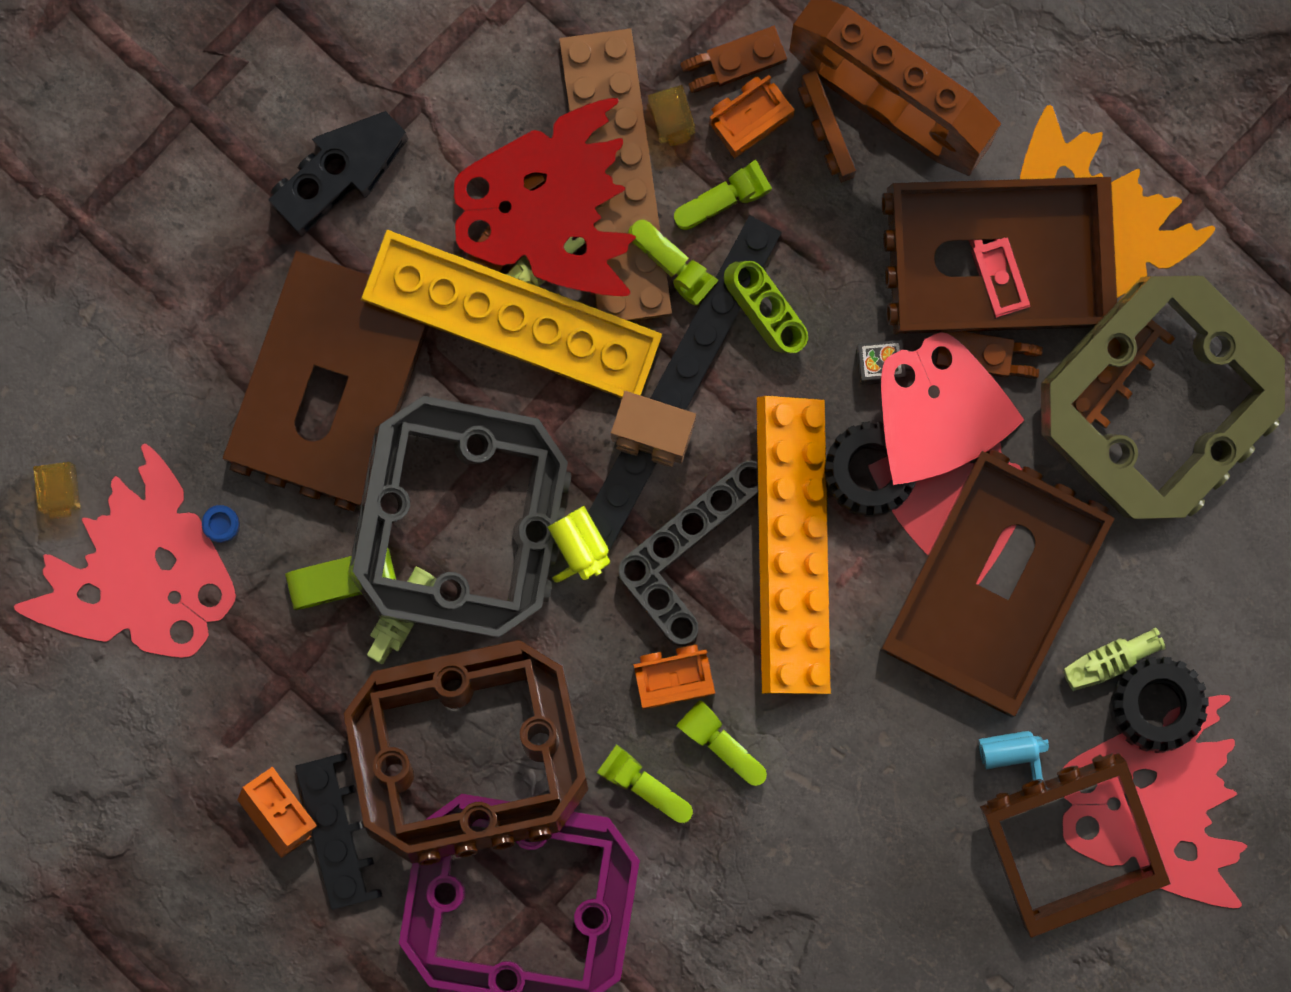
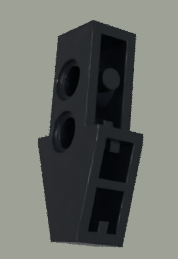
(368, 152)

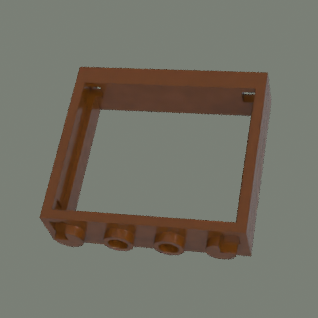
(1094, 898)

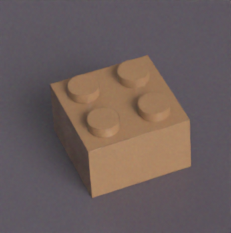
(653, 429)

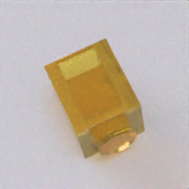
(671, 115)
(57, 489)

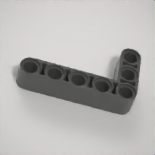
(683, 543)

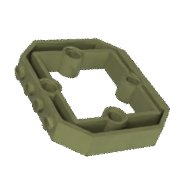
(1241, 349)

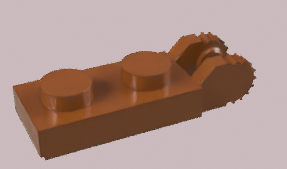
(737, 59)
(993, 354)

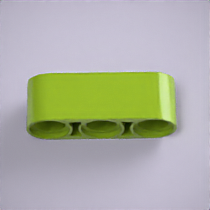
(781, 314)
(326, 582)

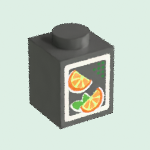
(872, 357)

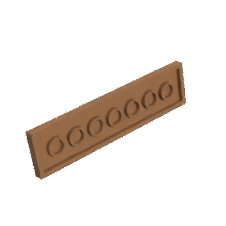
(605, 68)

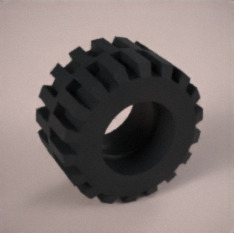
(839, 480)
(1182, 682)

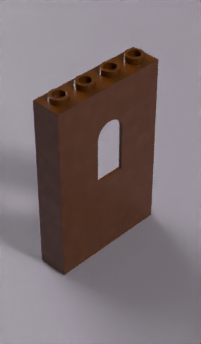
(1057, 235)
(329, 327)
(971, 634)

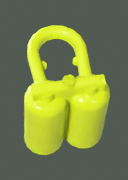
(580, 545)

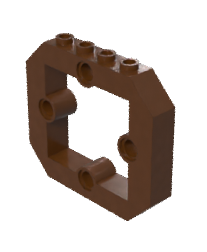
(452, 834)

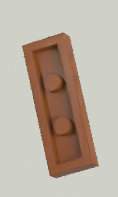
(826, 127)

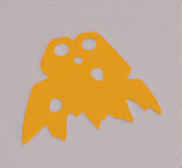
(1134, 215)

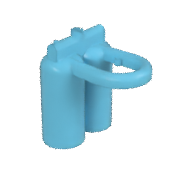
(1013, 750)

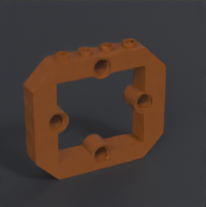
(893, 85)

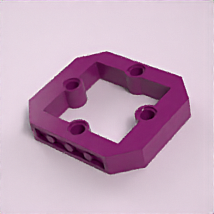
(606, 943)

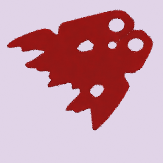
(555, 211)

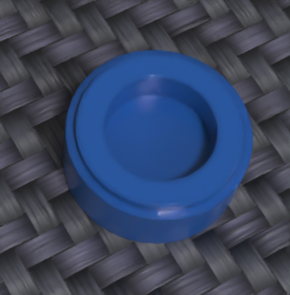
(220, 523)

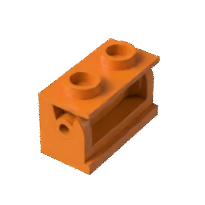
(750, 115)
(674, 678)
(276, 812)

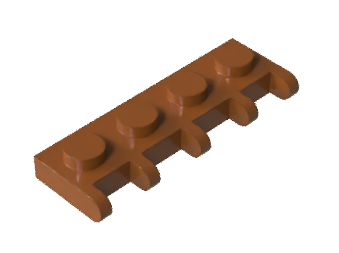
(1110, 380)

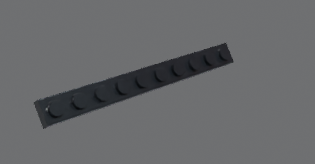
(683, 376)

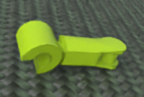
(746, 184)
(692, 278)
(703, 727)
(624, 771)

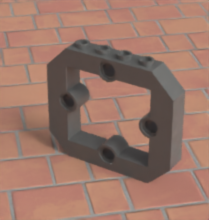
(499, 433)

